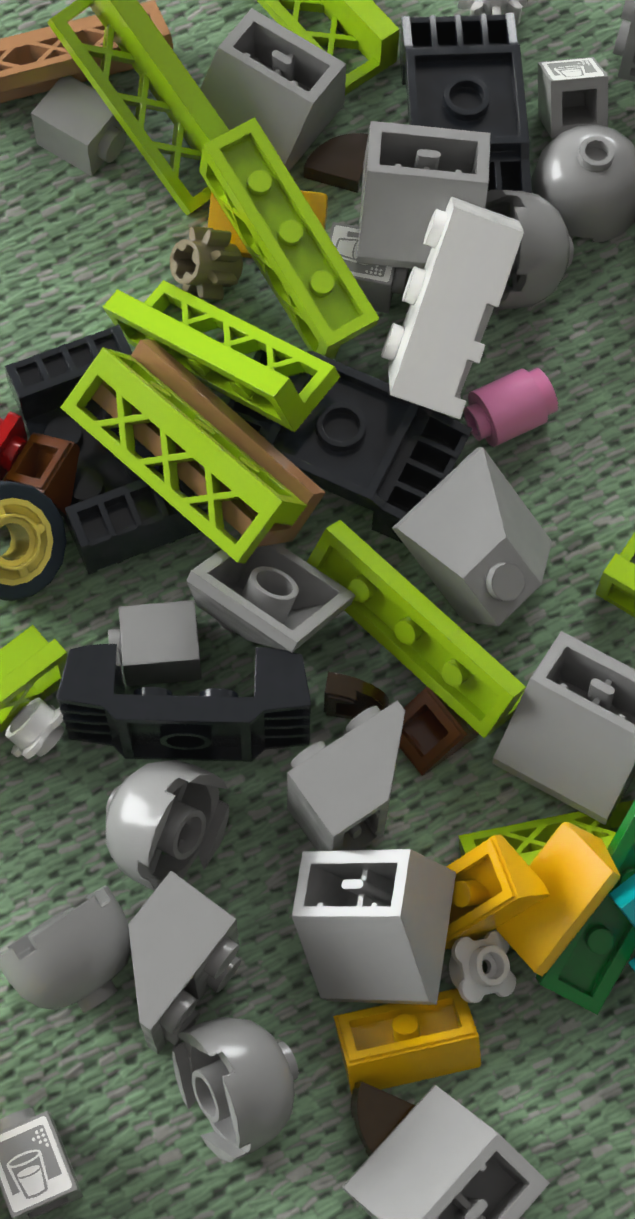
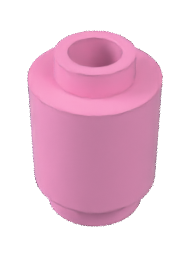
(510, 406)

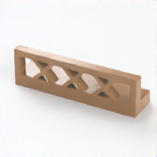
(38, 59)
(227, 421)

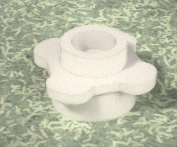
(35, 729)
(467, 970)

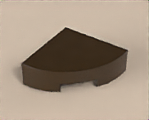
(338, 162)
(350, 696)
(376, 1114)

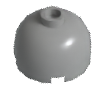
(589, 181)
(543, 251)
(167, 810)
(71, 955)
(238, 1081)

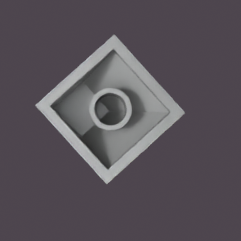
(477, 541)
(269, 598)

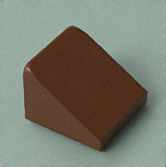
(49, 467)
(432, 731)

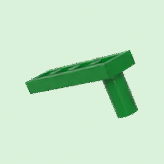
(604, 943)

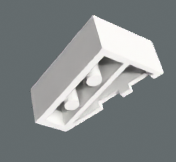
(450, 305)

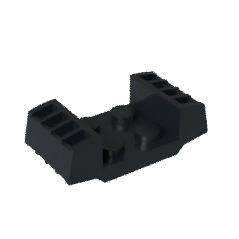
(470, 79)
(366, 443)
(111, 506)
(174, 727)

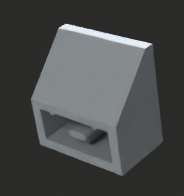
(279, 81)
(407, 178)
(575, 729)
(345, 788)
(374, 924)
(178, 952)
(444, 1167)

